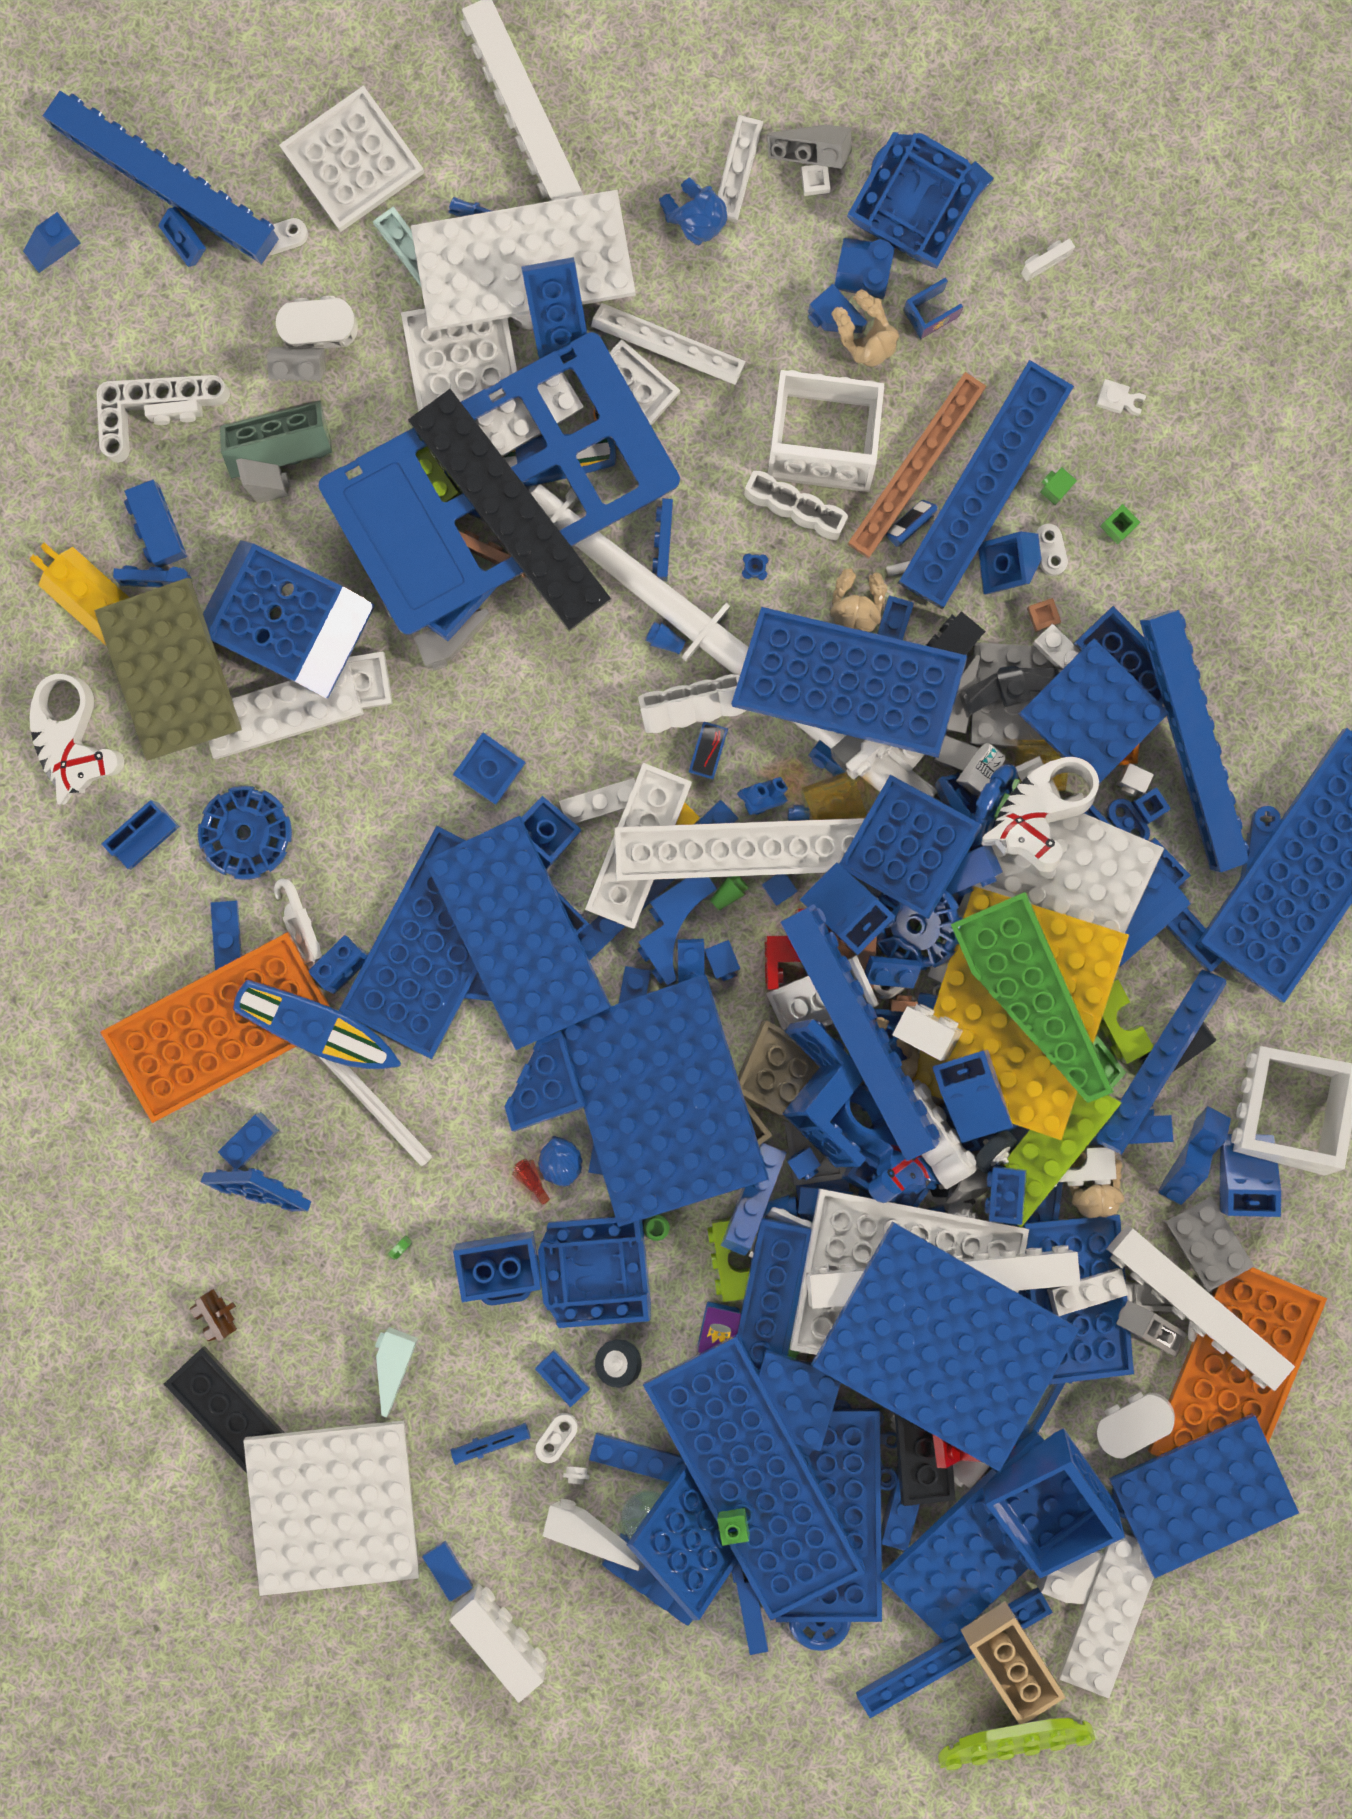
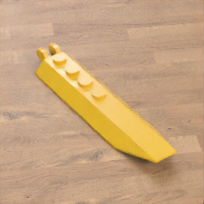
(77, 586)

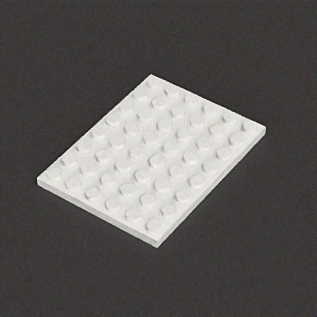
(1096, 880)
(851, 1228)

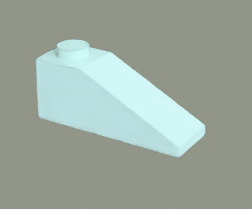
(392, 1361)

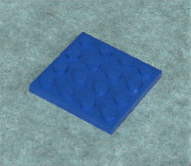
(1094, 710)
(910, 846)
(684, 1545)

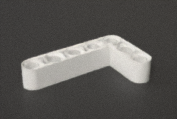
(151, 389)

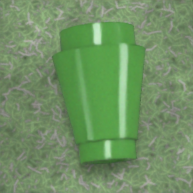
(730, 891)

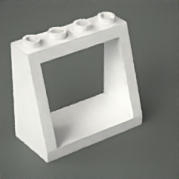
(820, 465)
(1337, 1119)

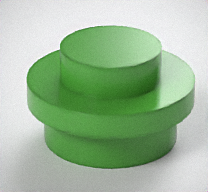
(656, 1227)

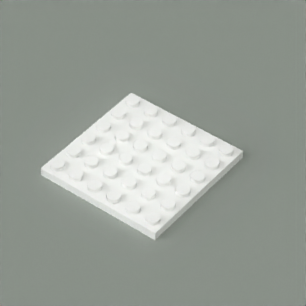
(331, 1507)

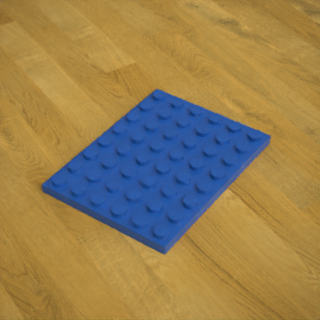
(664, 1102)
(945, 1346)

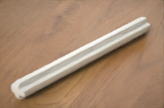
(380, 1111)

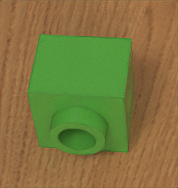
(1057, 485)
(1125, 518)
(733, 1518)

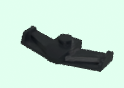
(1009, 684)

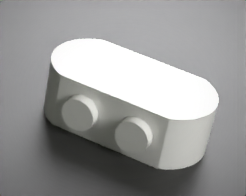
(317, 323)
(1135, 1424)

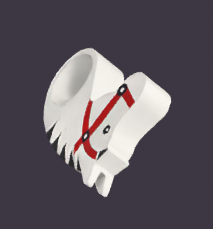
(60, 746)
(1025, 815)

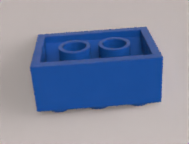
(497, 1266)

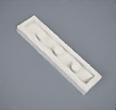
(739, 164)

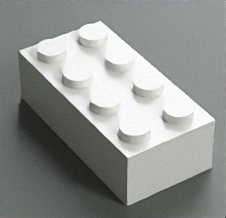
(499, 1642)

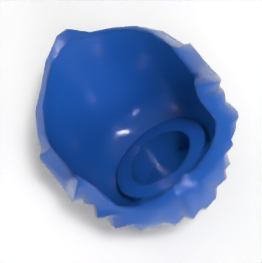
(560, 1162)

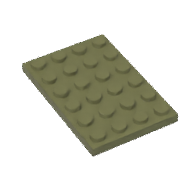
(168, 669)

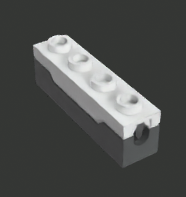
(857, 755)

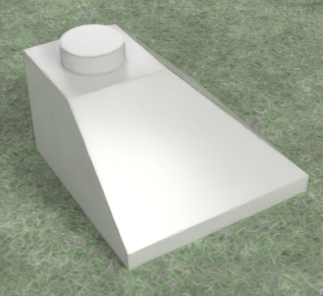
(1073, 1581)

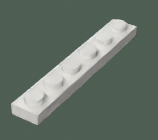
(668, 343)

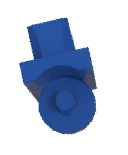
(764, 796)

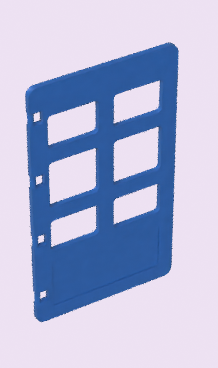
(411, 536)

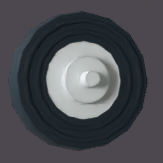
(995, 1151)
(618, 1363)

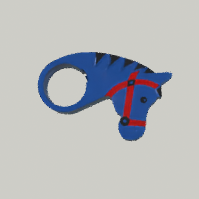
(893, 1170)

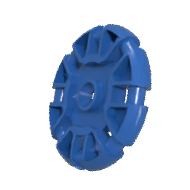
(990, 799)
(260, 835)
(927, 938)

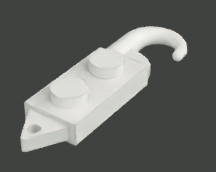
(298, 923)

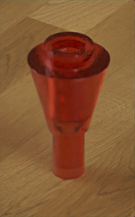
(527, 1174)

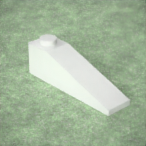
(584, 1532)

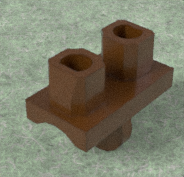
(216, 1315)

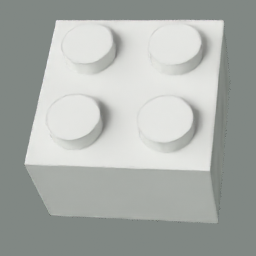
(928, 1032)

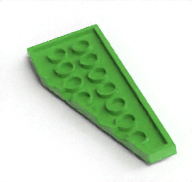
(1020, 972)

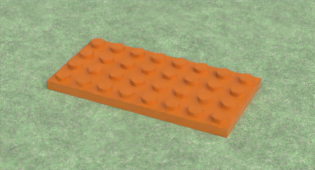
(195, 1037)
(1216, 1391)

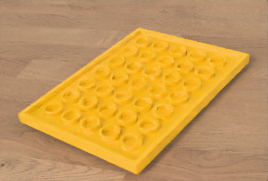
(1031, 1085)

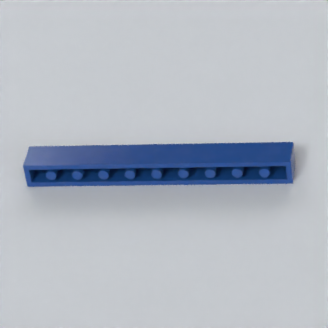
(161, 177)
(1195, 740)
(861, 1033)

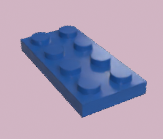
(554, 305)

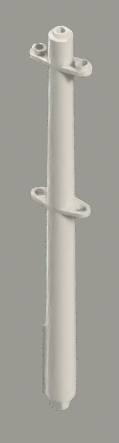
(693, 622)

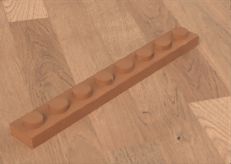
(916, 465)

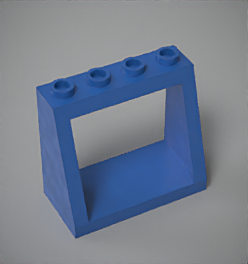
(1084, 1536)

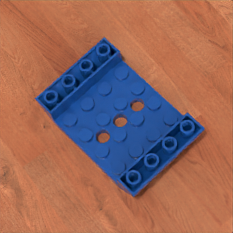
(316, 621)

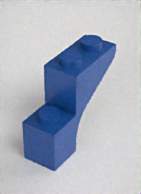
(1194, 1161)

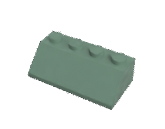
(277, 437)

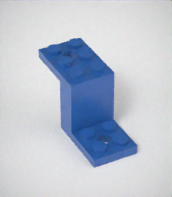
(824, 1093)

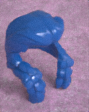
(698, 218)

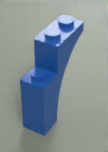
(672, 909)

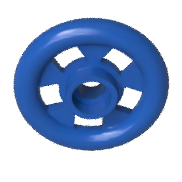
(818, 1641)

